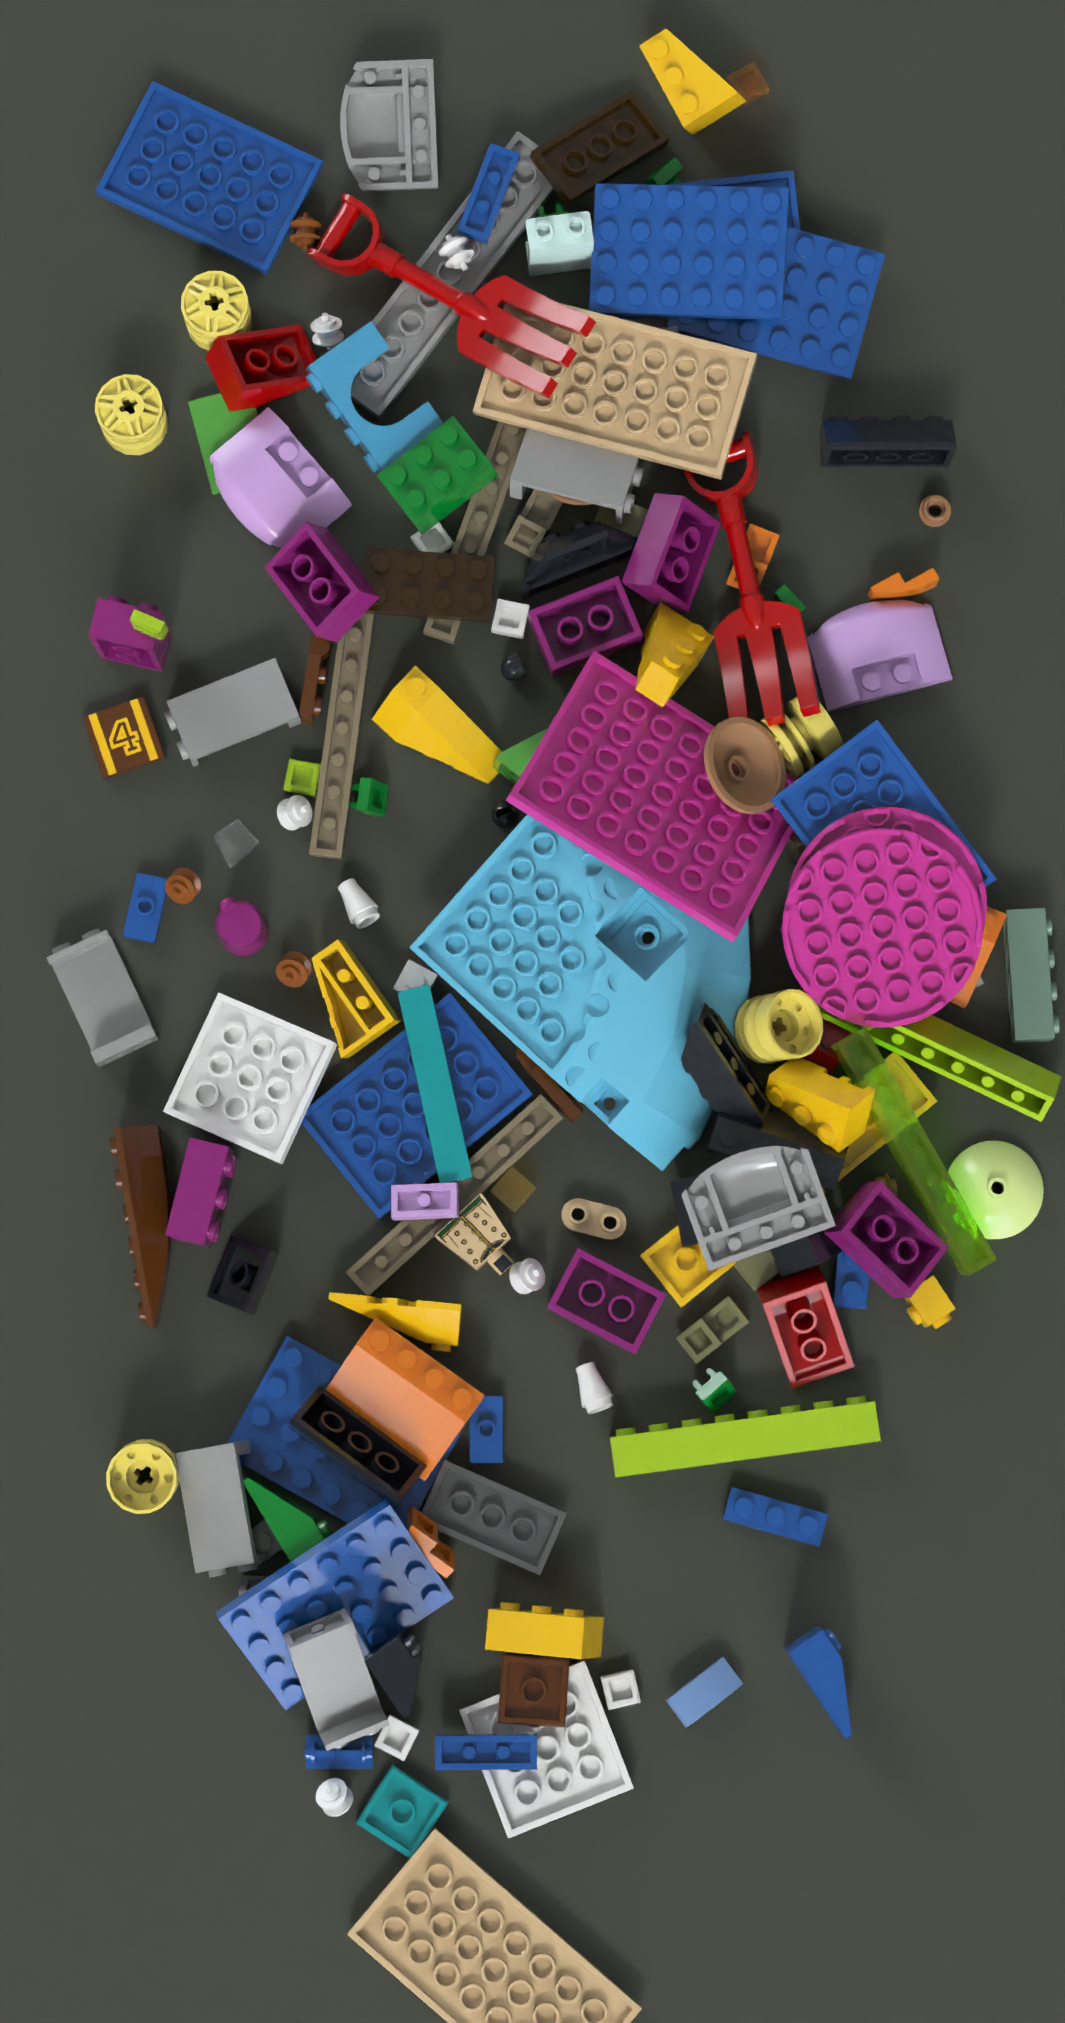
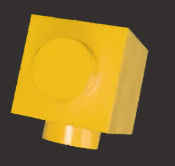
(930, 1304)

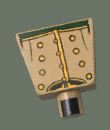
(477, 1236)

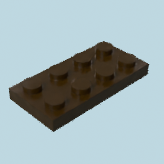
(599, 148)
(430, 584)

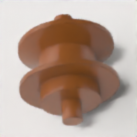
(305, 232)
(183, 885)
(294, 969)

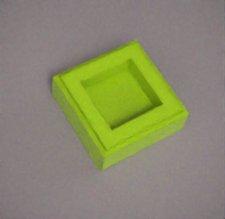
(148, 625)
(302, 778)

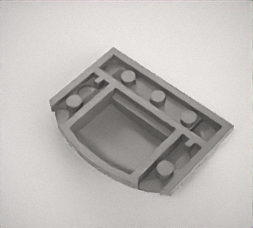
(391, 125)
(756, 1203)

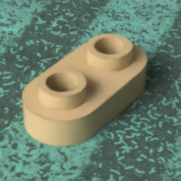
(593, 1219)

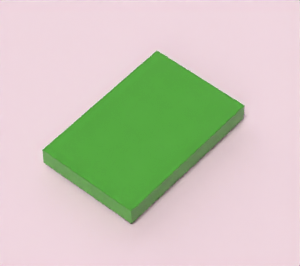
(216, 426)

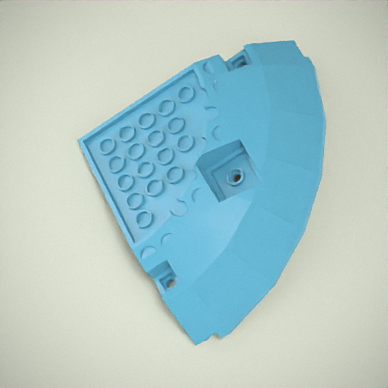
(560, 966)

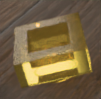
(513, 1189)

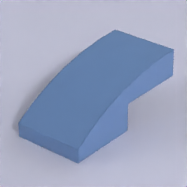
(704, 1692)

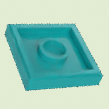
(402, 1811)

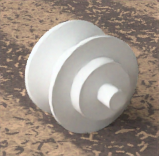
(456, 252)
(327, 331)
(294, 812)
(527, 1276)
(334, 1797)

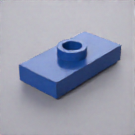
(145, 908)
(487, 1431)

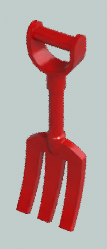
(477, 312)
(756, 617)

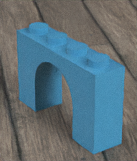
(334, 377)

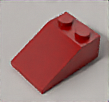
(260, 365)
(805, 1327)

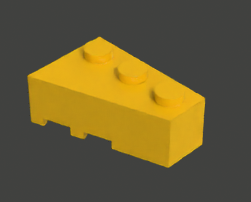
(689, 83)
(669, 653)
(352, 999)
(820, 1102)
(544, 1632)

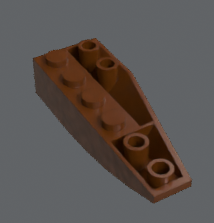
(146, 1210)

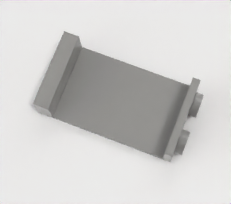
(576, 472)
(231, 710)
(102, 996)
(217, 1509)
(335, 1679)

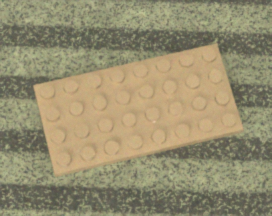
(630, 392)
(479, 1949)

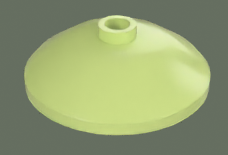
(1022, 1184)

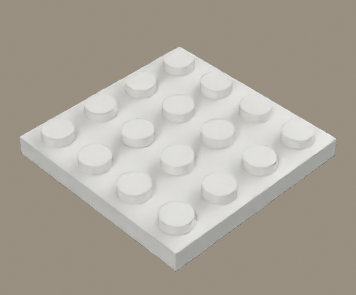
(250, 1078)
(573, 1763)

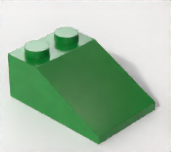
(291, 1524)

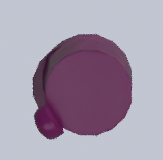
(241, 927)

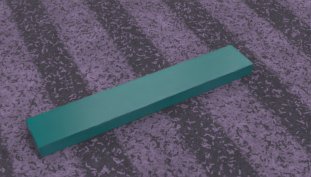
(434, 1084)

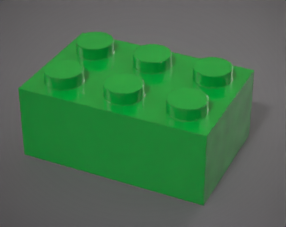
(437, 475)

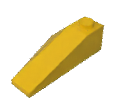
(431, 723)
(424, 1320)

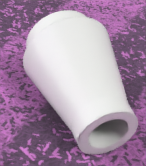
(359, 906)
(593, 1390)

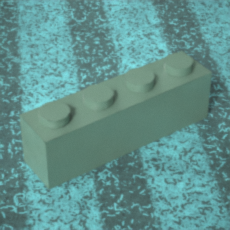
(1028, 976)

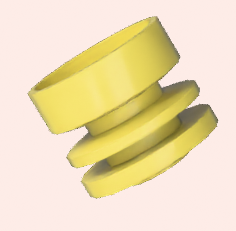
(233, 309)
(133, 432)
(802, 735)
(779, 1026)
(124, 1482)

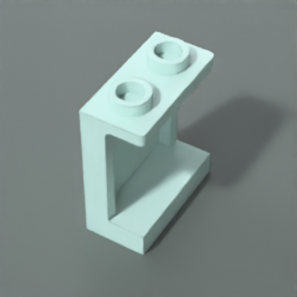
(559, 243)

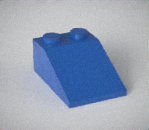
(822, 1669)

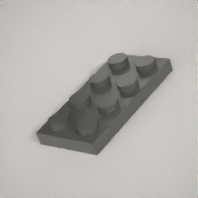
(493, 1517)

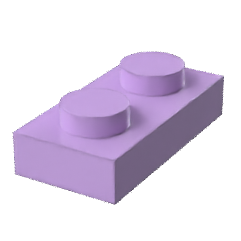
(424, 1201)

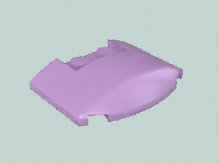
(275, 481)
(877, 652)

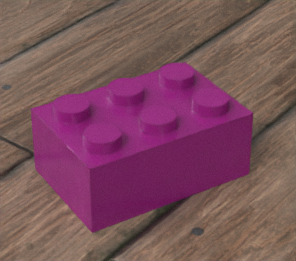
(671, 552)
(321, 582)
(584, 623)
(120, 642)
(201, 1193)
(886, 1239)
(606, 1301)

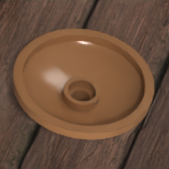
(744, 765)

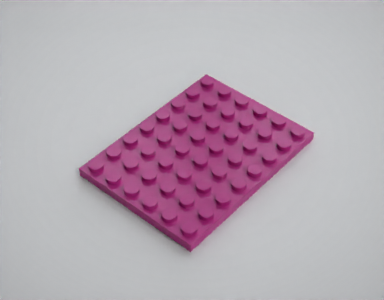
(638, 797)

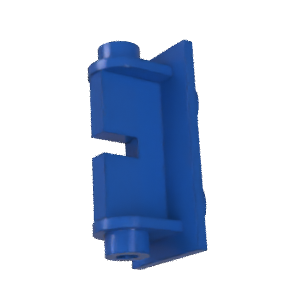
(355, 1755)

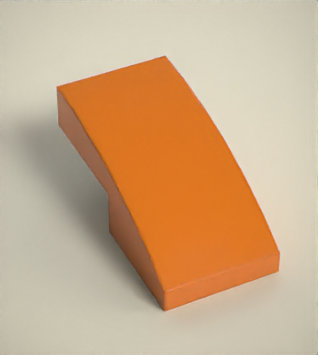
(762, 547)
(896, 588)
(426, 1536)

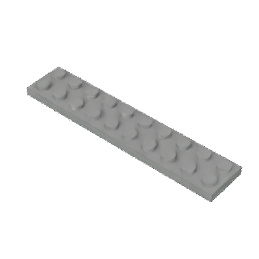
(417, 322)

